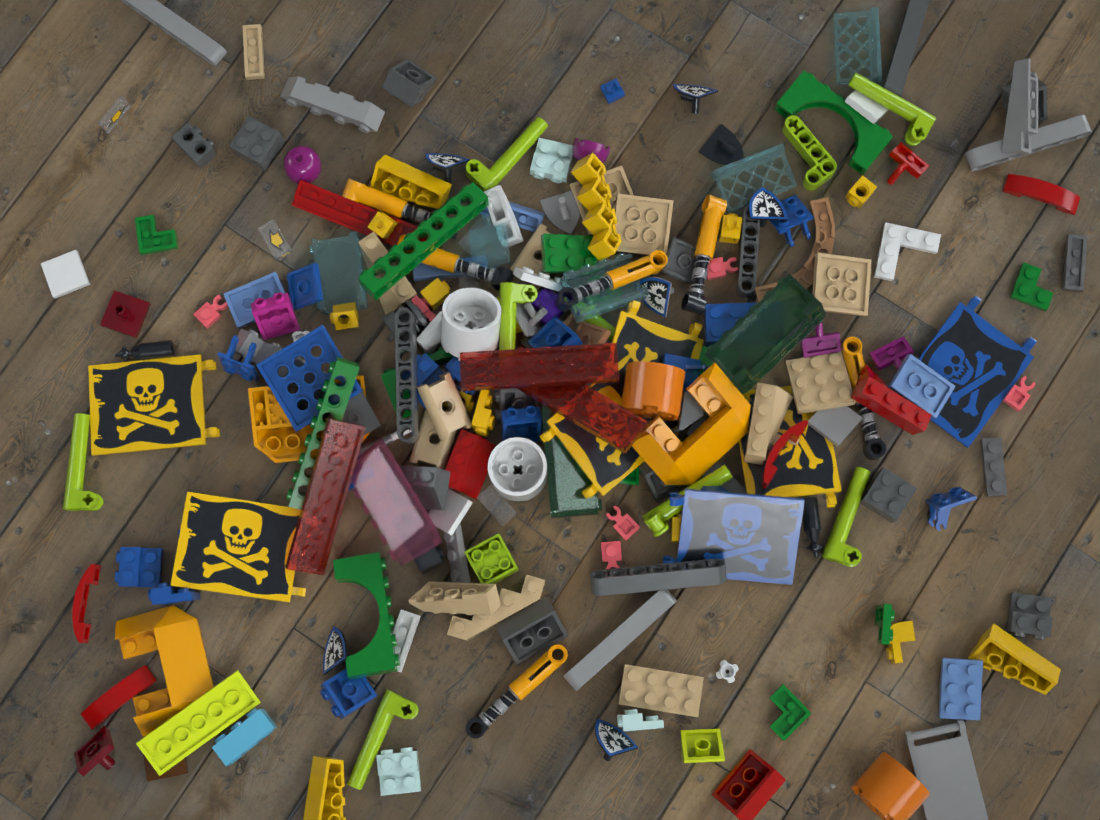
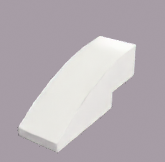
(502, 214)

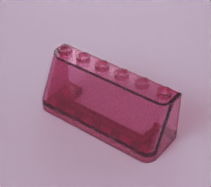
(393, 504)

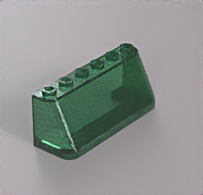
(766, 333)
(566, 480)

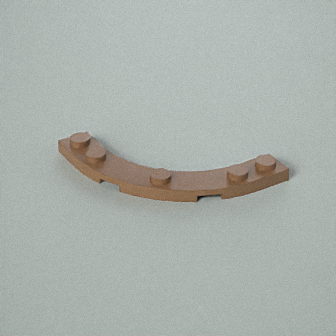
(823, 243)

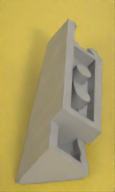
(1022, 110)

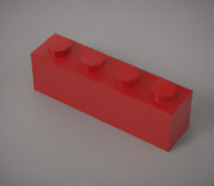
(878, 397)

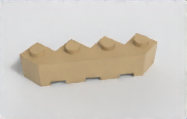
(510, 602)

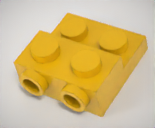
(483, 418)

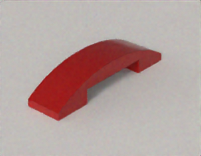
(1042, 191)
(793, 434)
(82, 629)
(118, 696)

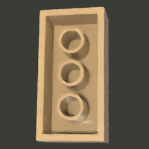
(661, 690)

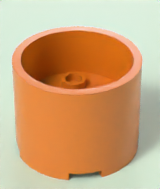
(653, 390)
(890, 789)

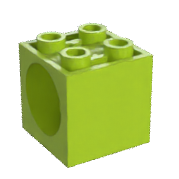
(491, 560)

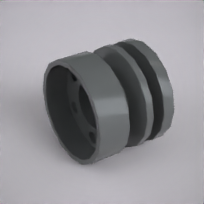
(421, 320)

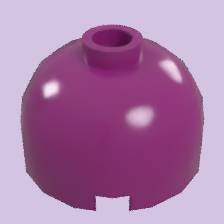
(586, 147)
(302, 164)

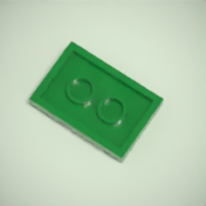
(565, 252)

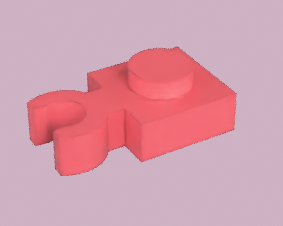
(718, 268)
(423, 306)
(208, 313)
(1017, 395)
(624, 525)
(611, 553)

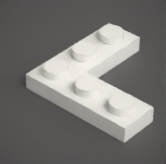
(900, 236)

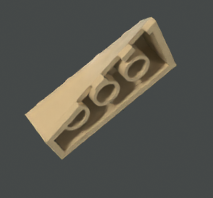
(397, 295)
(766, 418)
(457, 598)

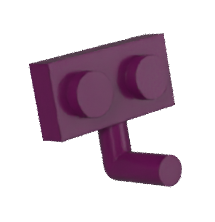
(821, 343)
(891, 354)

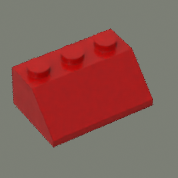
(469, 464)
(748, 786)

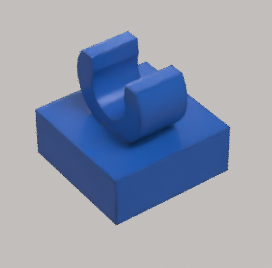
(612, 91)

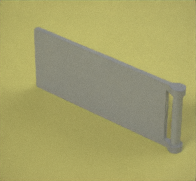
(948, 774)

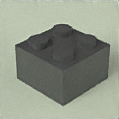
(256, 143)
(888, 495)

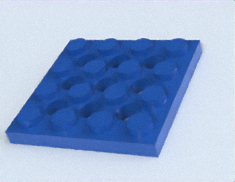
(286, 357)

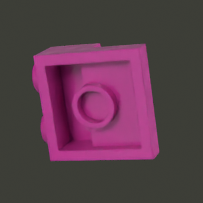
(275, 316)

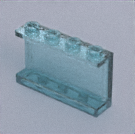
(339, 271)
(607, 300)

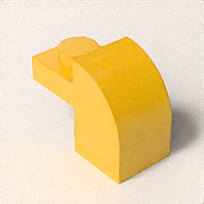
(901, 633)

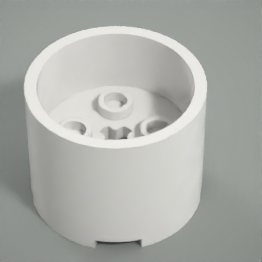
(470, 321)
(518, 454)

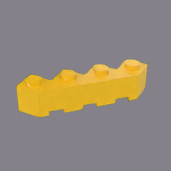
(596, 198)

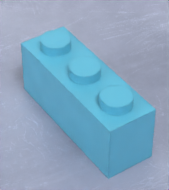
(243, 736)

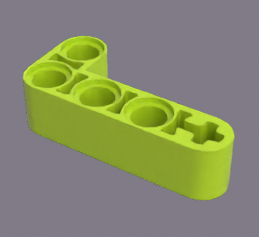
(805, 151)

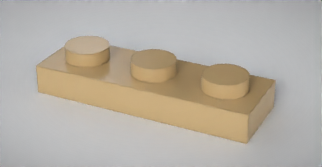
(253, 52)

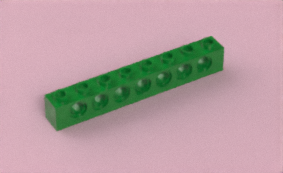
(421, 250)
(340, 367)

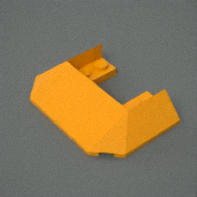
(727, 423)
(272, 429)
(182, 659)

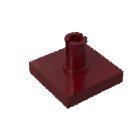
(125, 314)
(95, 752)

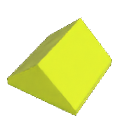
(701, 746)

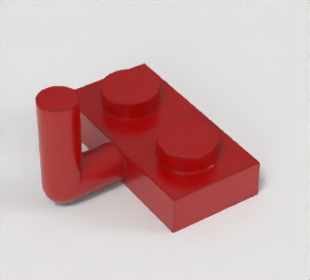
(907, 161)

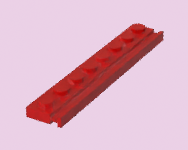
(345, 211)

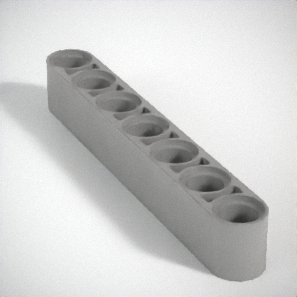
(179, 29)
(1047, 137)
(619, 639)

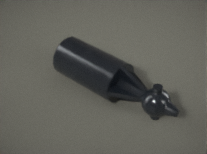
(148, 351)
(812, 524)

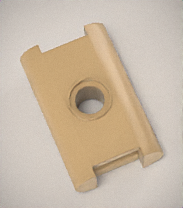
(533, 247)
(433, 397)
(429, 453)

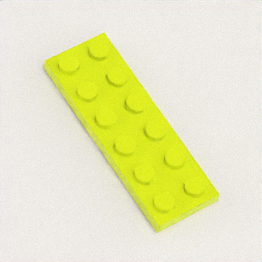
(198, 722)

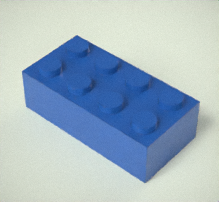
(721, 318)

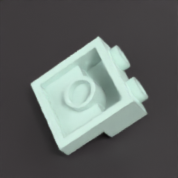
(551, 160)
(634, 721)
(398, 771)

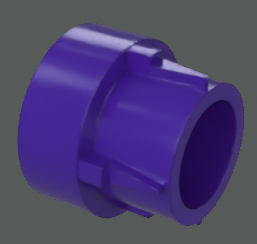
(546, 299)

